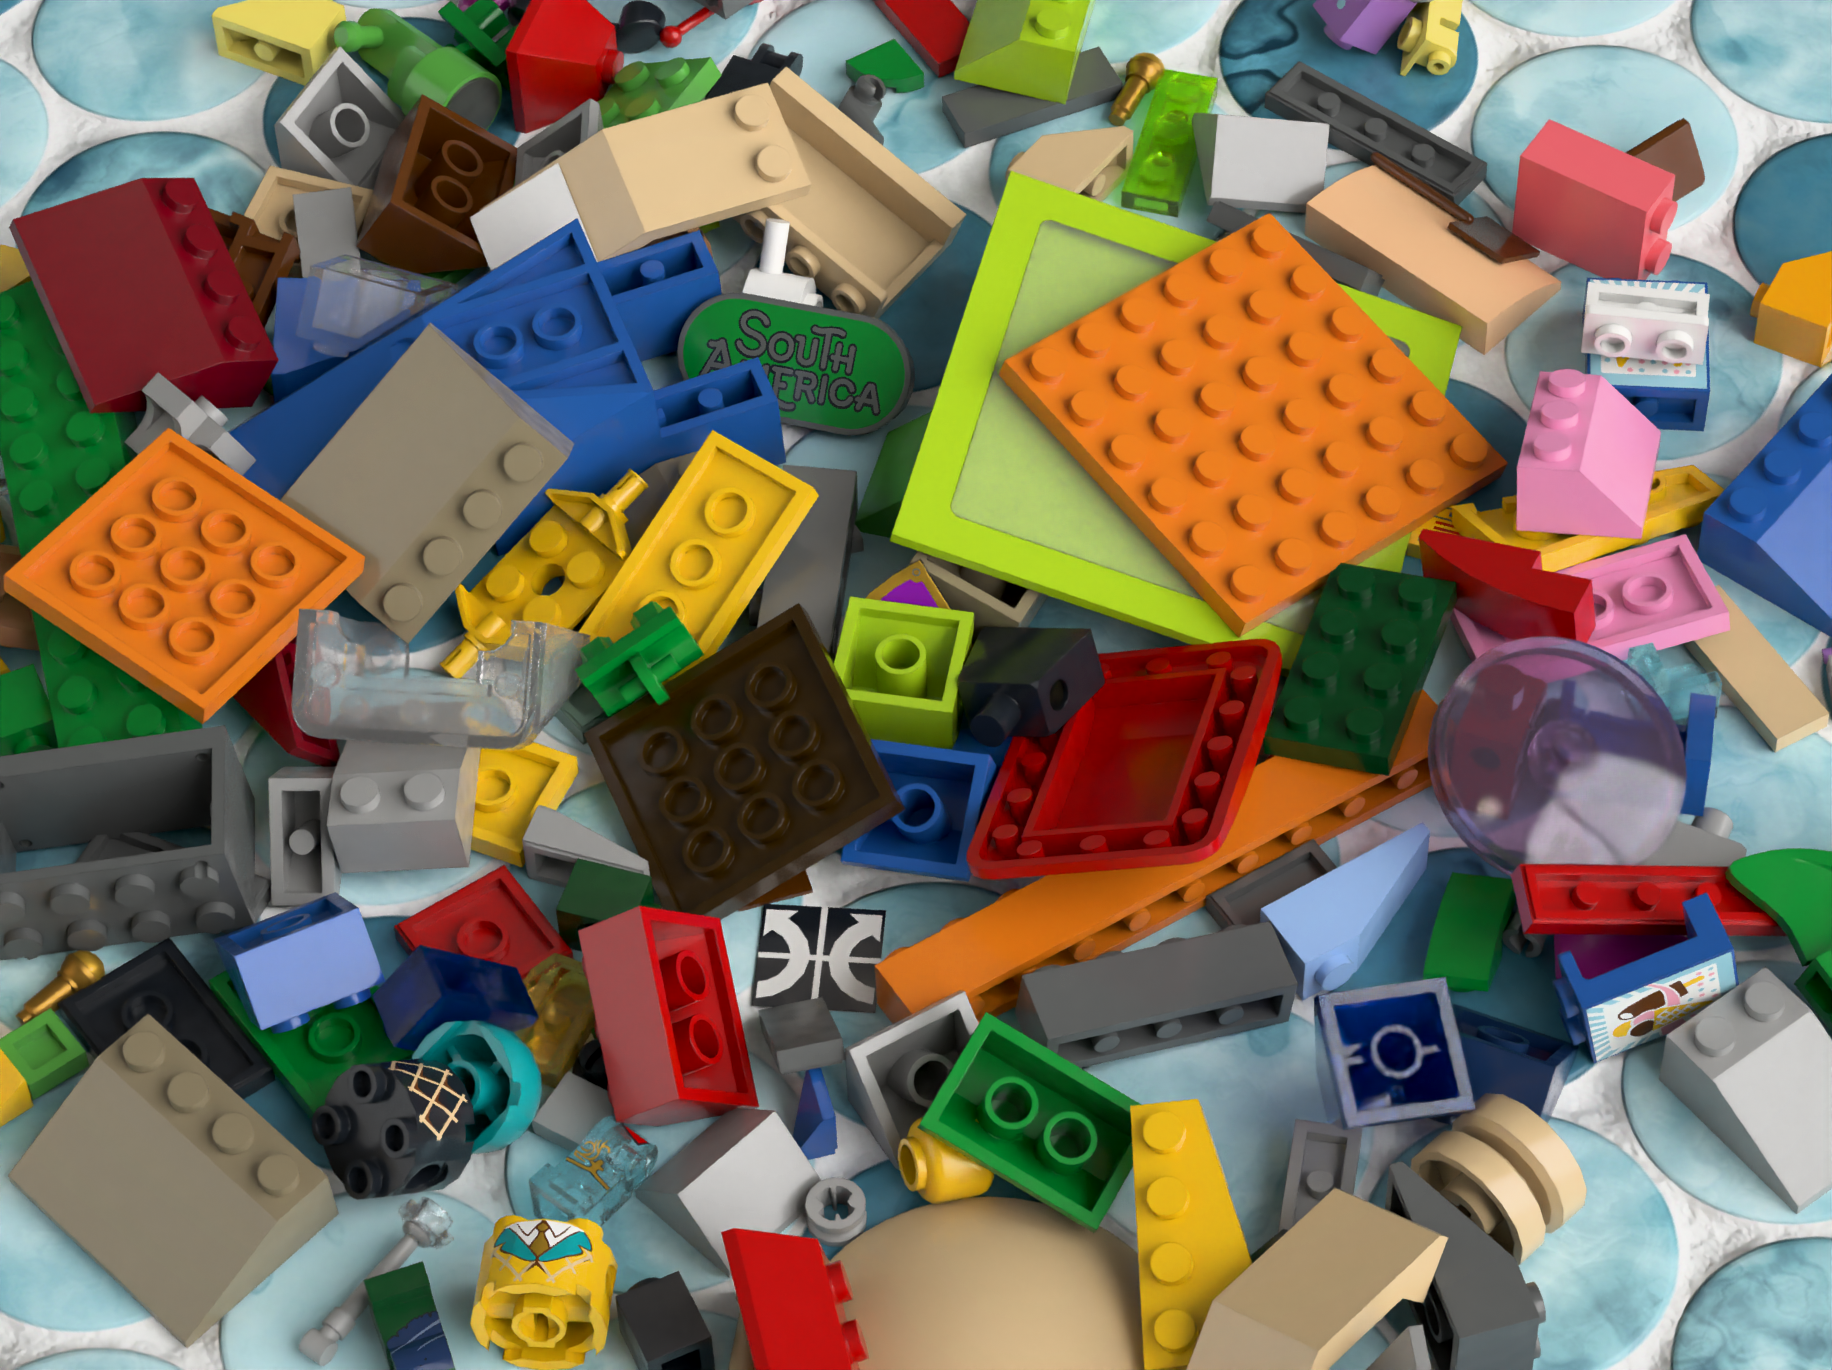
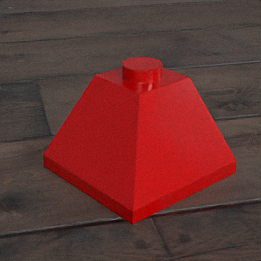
(559, 61)

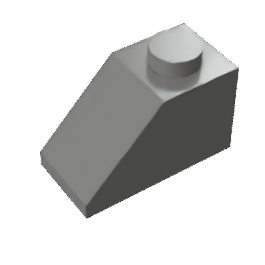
(300, 844)

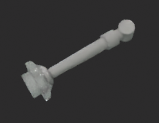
(423, 1226)

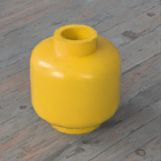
(939, 1170)

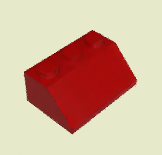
(666, 1017)
(793, 1302)

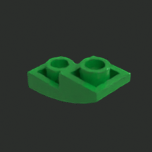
(1469, 931)

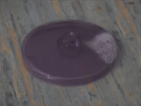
(1556, 757)

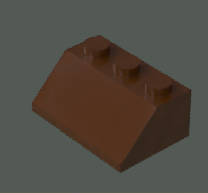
(428, 188)

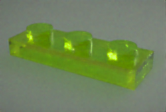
(1167, 143)

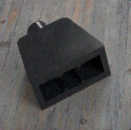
(1027, 681)

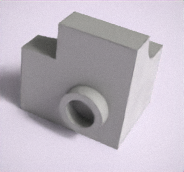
(195, 421)

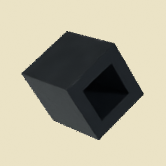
(664, 1326)

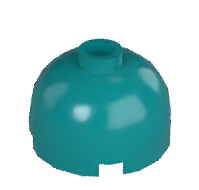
(496, 1074)

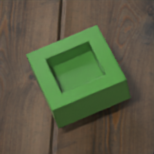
(44, 1052)

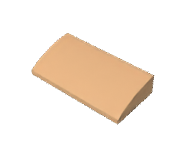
(1421, 260)

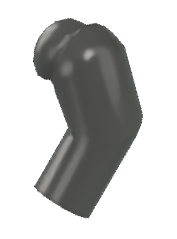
(863, 104)

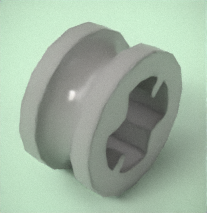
(834, 1192)

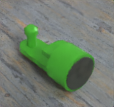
(421, 66)

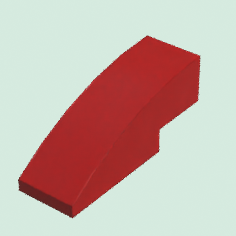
(1508, 587)

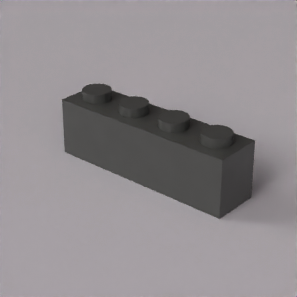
(816, 558)
(1159, 995)

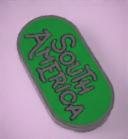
(823, 363)

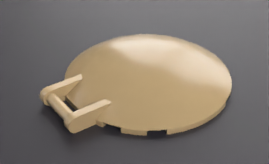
(989, 1291)

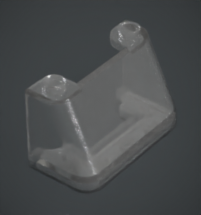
(358, 688)

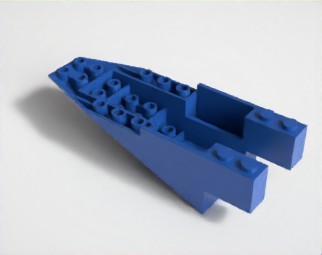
(570, 347)

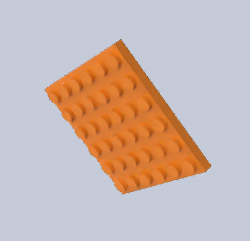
(1252, 422)

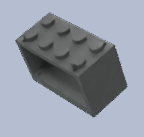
(116, 789)

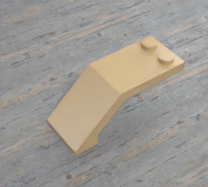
(681, 170)
(1318, 1288)

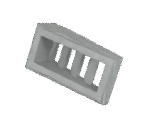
(557, 841)

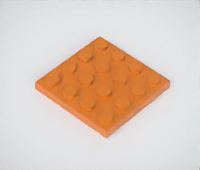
(183, 574)

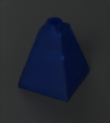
(1390, 1055)

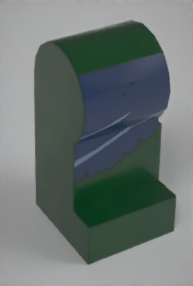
(408, 1320)

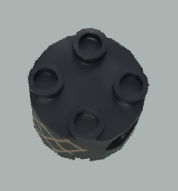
(395, 1128)

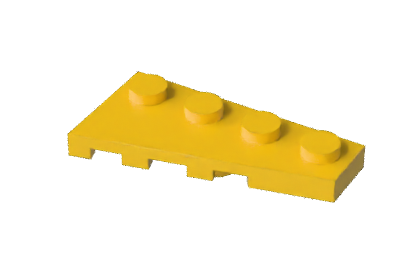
(1675, 502)
(1185, 1228)

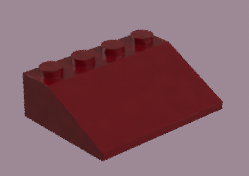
(143, 290)

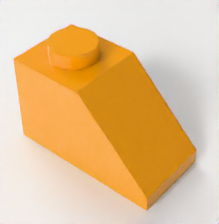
(1797, 310)

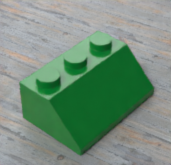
(1038, 1122)

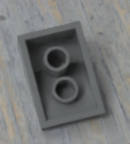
(1478, 1301)

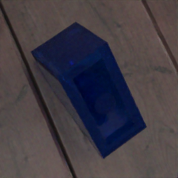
(450, 987)

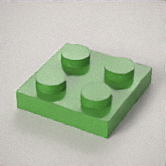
(656, 88)

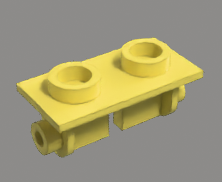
(1431, 36)

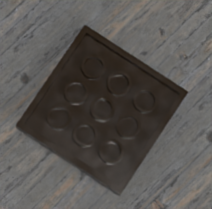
(744, 770)

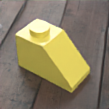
(279, 35)

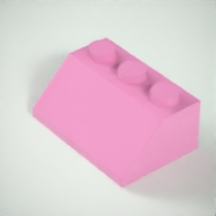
(1585, 459)

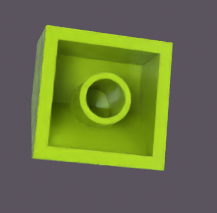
(905, 669)

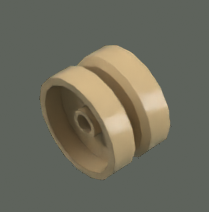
(1505, 1173)

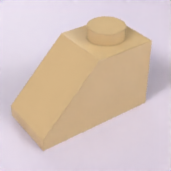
(1079, 161)

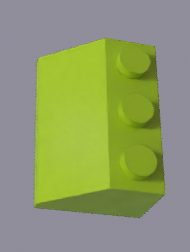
(1025, 46)

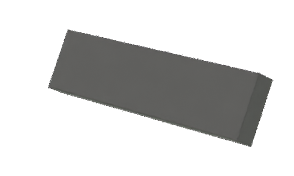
(1367, 127)

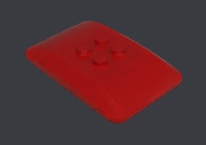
(1139, 770)

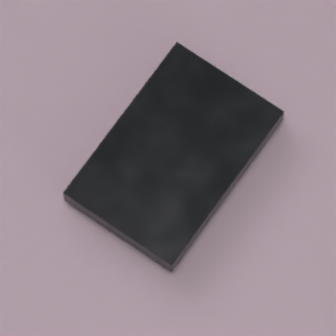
(177, 997)

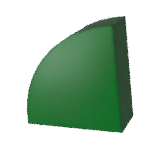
(890, 65)

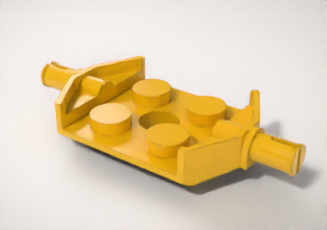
(575, 539)

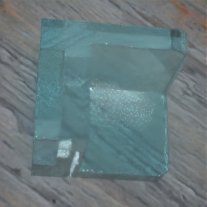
(1673, 684)

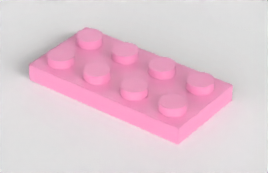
(1639, 599)

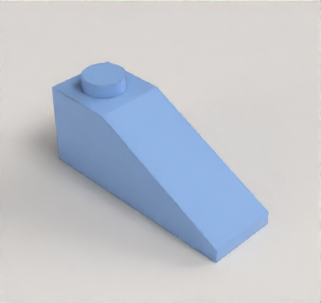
(1341, 915)

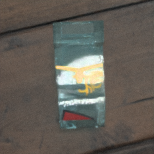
(594, 1176)

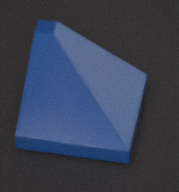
(815, 1119)

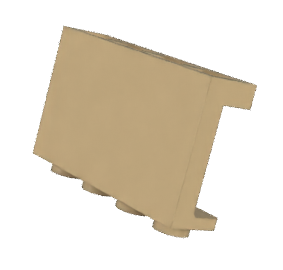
(867, 215)

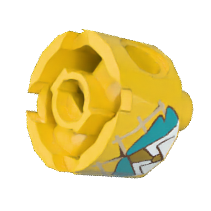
(544, 1291)

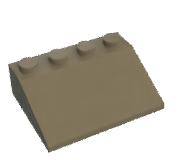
(427, 478)
(173, 1181)

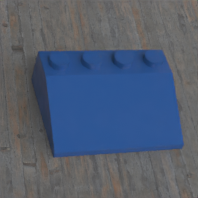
(1777, 518)

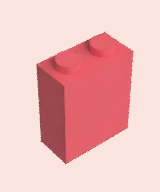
(1593, 205)

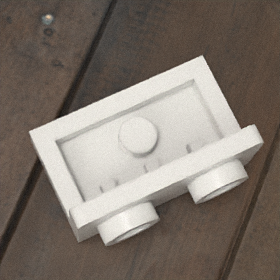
(1645, 323)

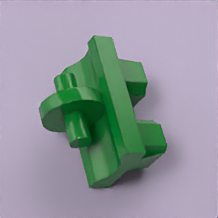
(474, 35)
(638, 661)

